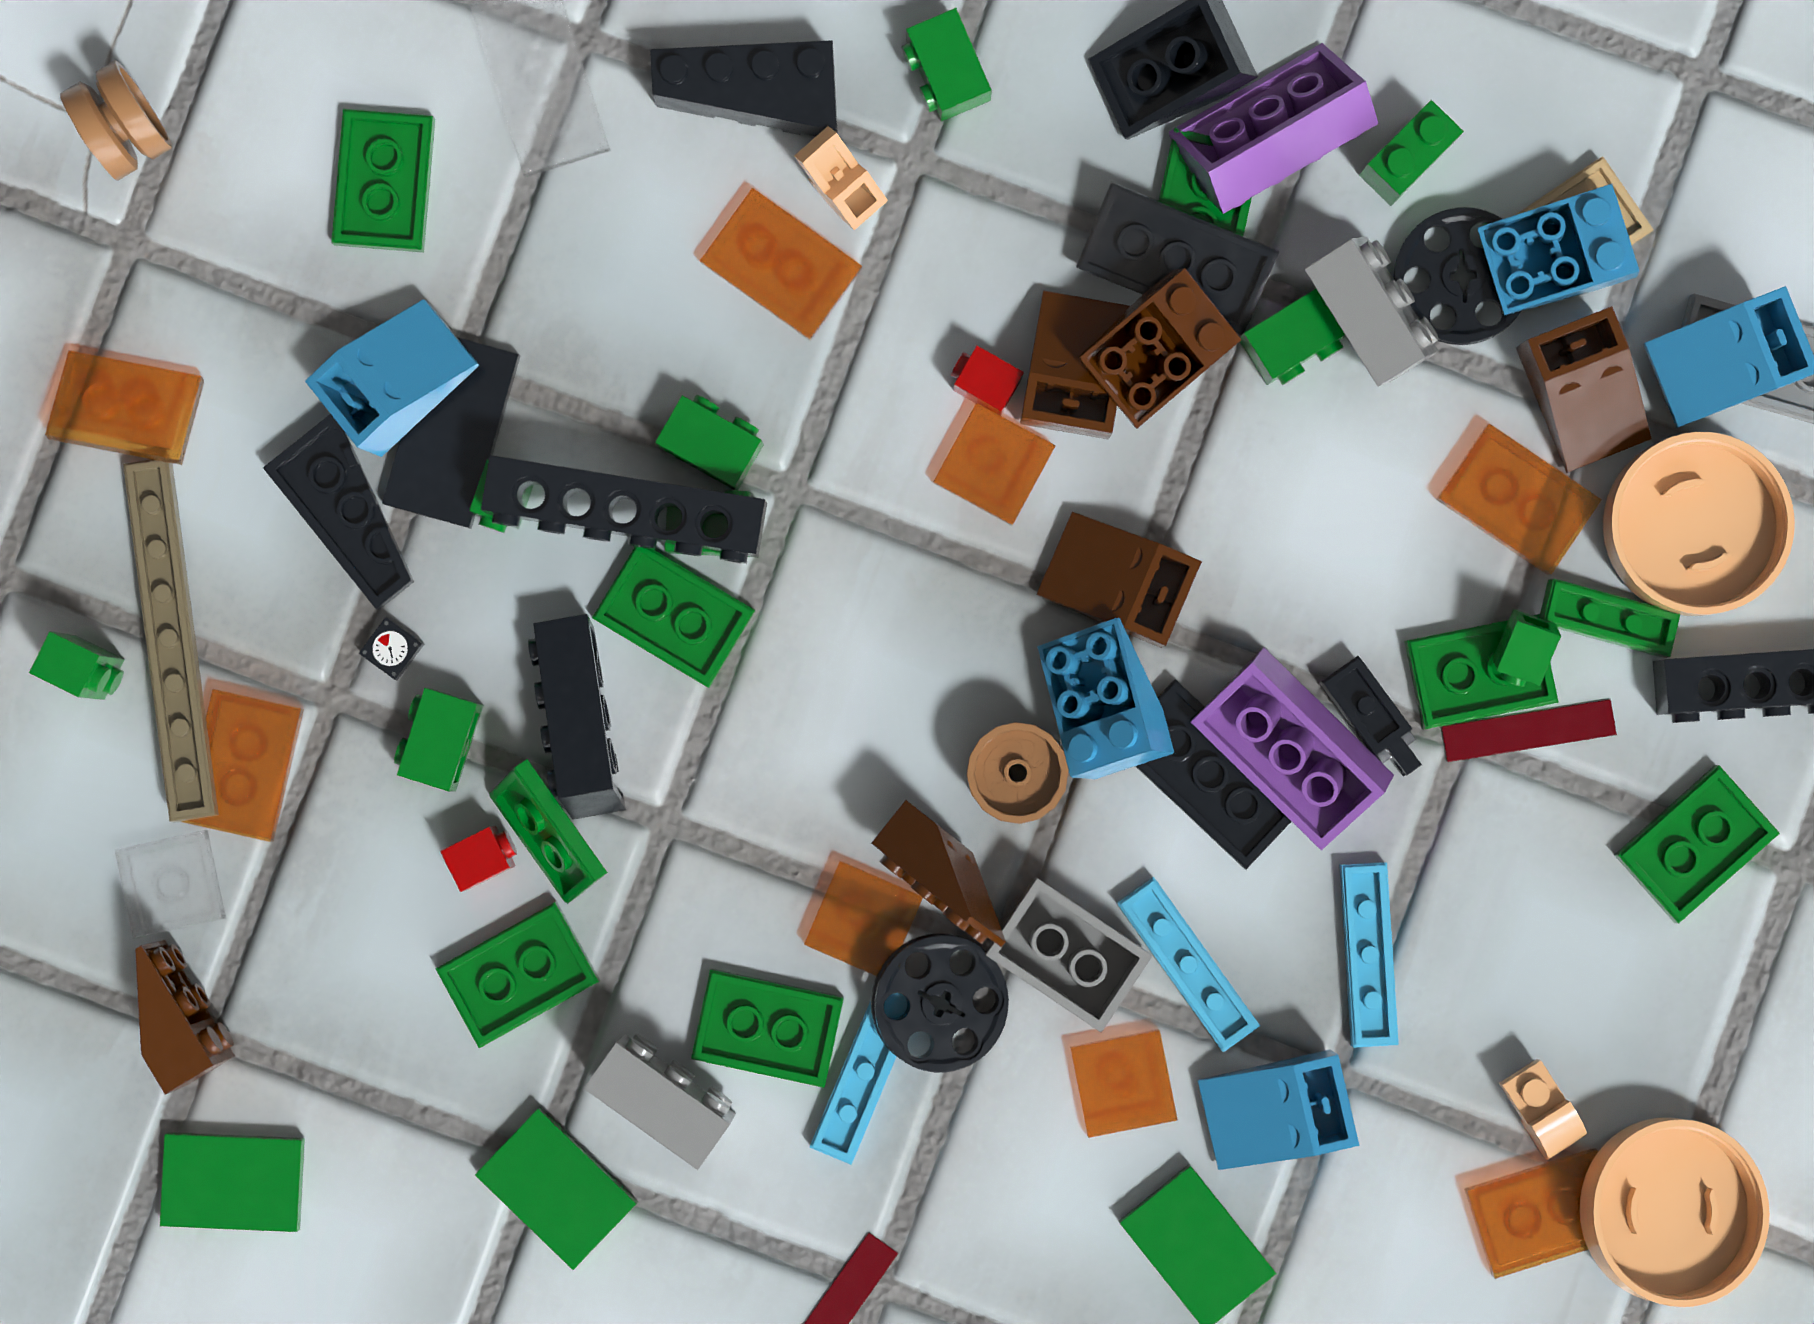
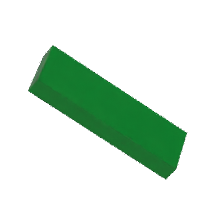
(1609, 618)

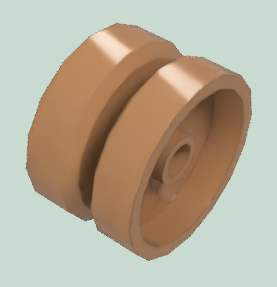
(111, 123)
(1031, 796)

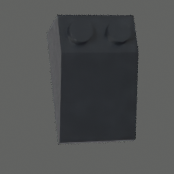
(1172, 66)

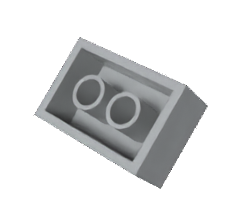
(1373, 309)
(1068, 954)
(661, 1099)

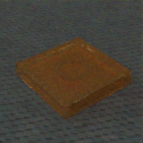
(994, 464)
(862, 918)
(1123, 1083)

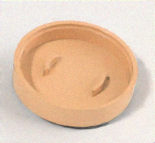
(1698, 524)
(1674, 1211)

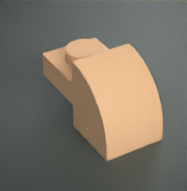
(840, 178)
(1543, 1109)

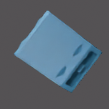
(1559, 250)
(1731, 357)
(392, 377)
(1103, 702)
(1279, 1111)

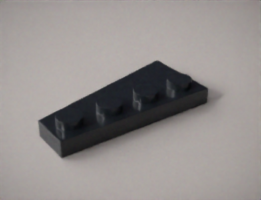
(337, 502)

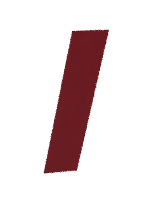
(1529, 730)
(854, 1283)

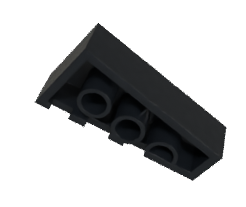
(754, 84)
(575, 717)

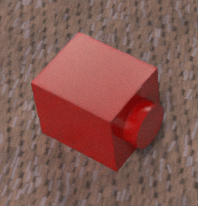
(986, 379)
(479, 857)

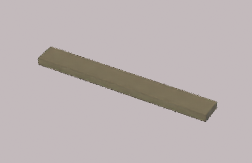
(170, 640)

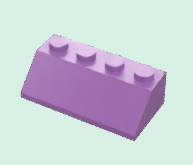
(1276, 127)
(1293, 749)

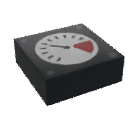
(391, 648)

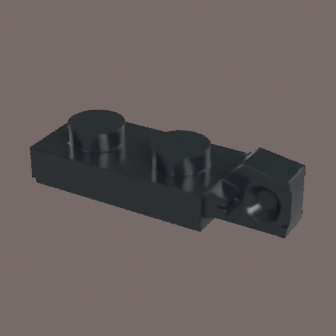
(1372, 714)

